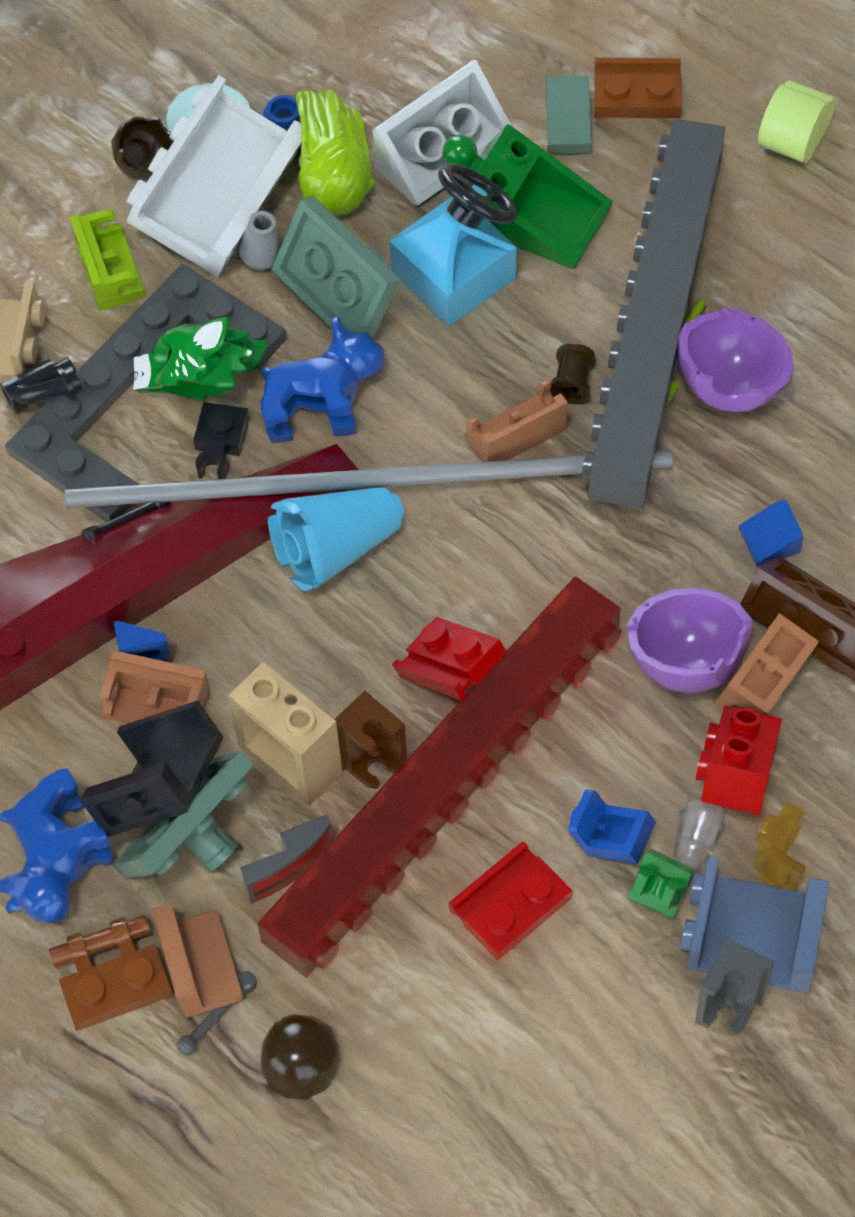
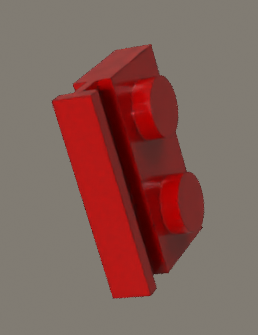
(449, 658)
(510, 900)

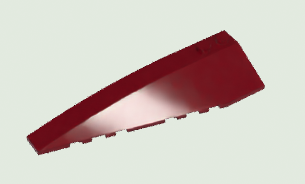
(70, 594)

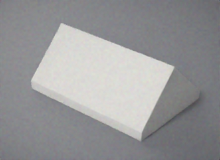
(413, 139)

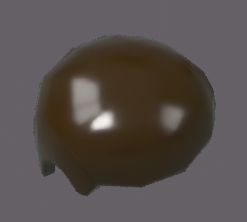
(137, 144)
(299, 1056)

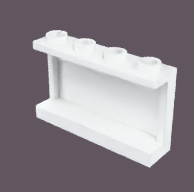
(212, 178)

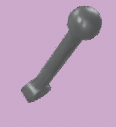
(188, 1043)

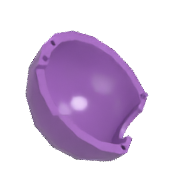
(733, 360)
(689, 638)

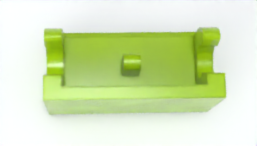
(106, 259)

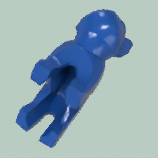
(321, 383)
(52, 850)

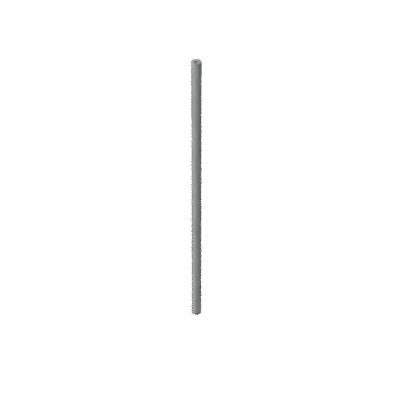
(334, 480)

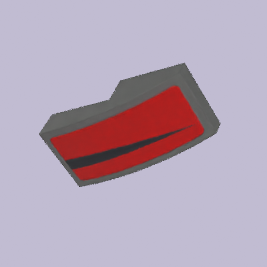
(300, 846)

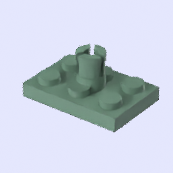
(334, 270)
(197, 829)

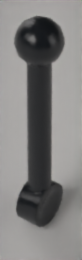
(94, 531)

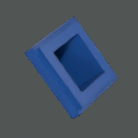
(772, 533)
(142, 641)

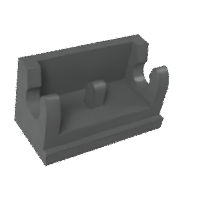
(735, 981)

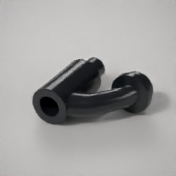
(42, 383)

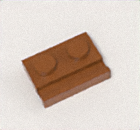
(637, 88)

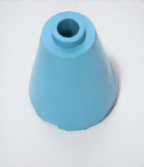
(331, 531)

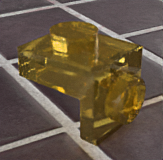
(776, 839)

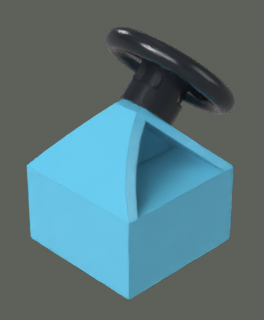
(453, 252)

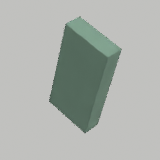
(568, 115)

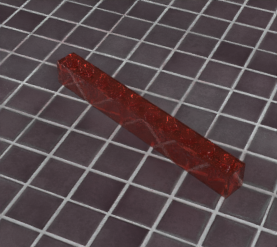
(439, 779)

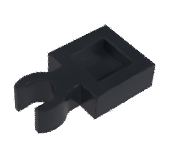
(219, 433)

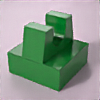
(661, 883)

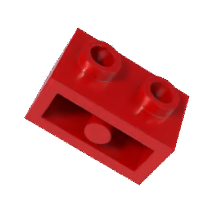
(738, 759)

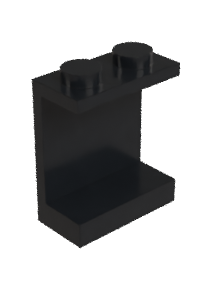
(172, 760)

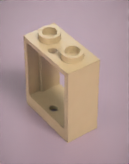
(288, 741)

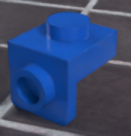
(610, 830)

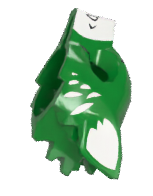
(198, 360)

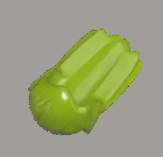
(333, 152)

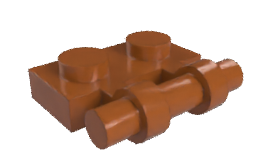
(115, 985)

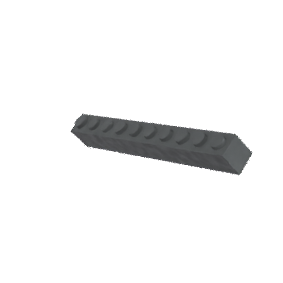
(656, 314)

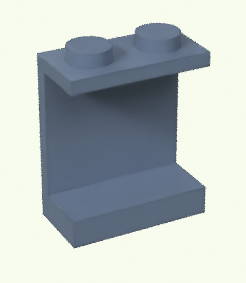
(761, 918)

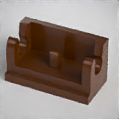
(368, 736)

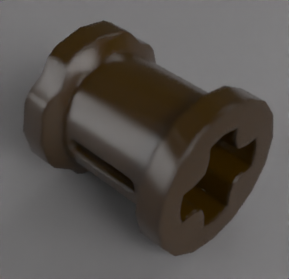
(573, 372)

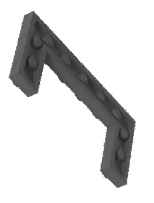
(50, 437)

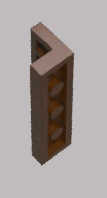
(810, 606)

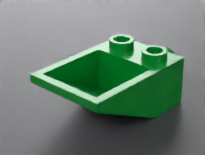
(552, 202)

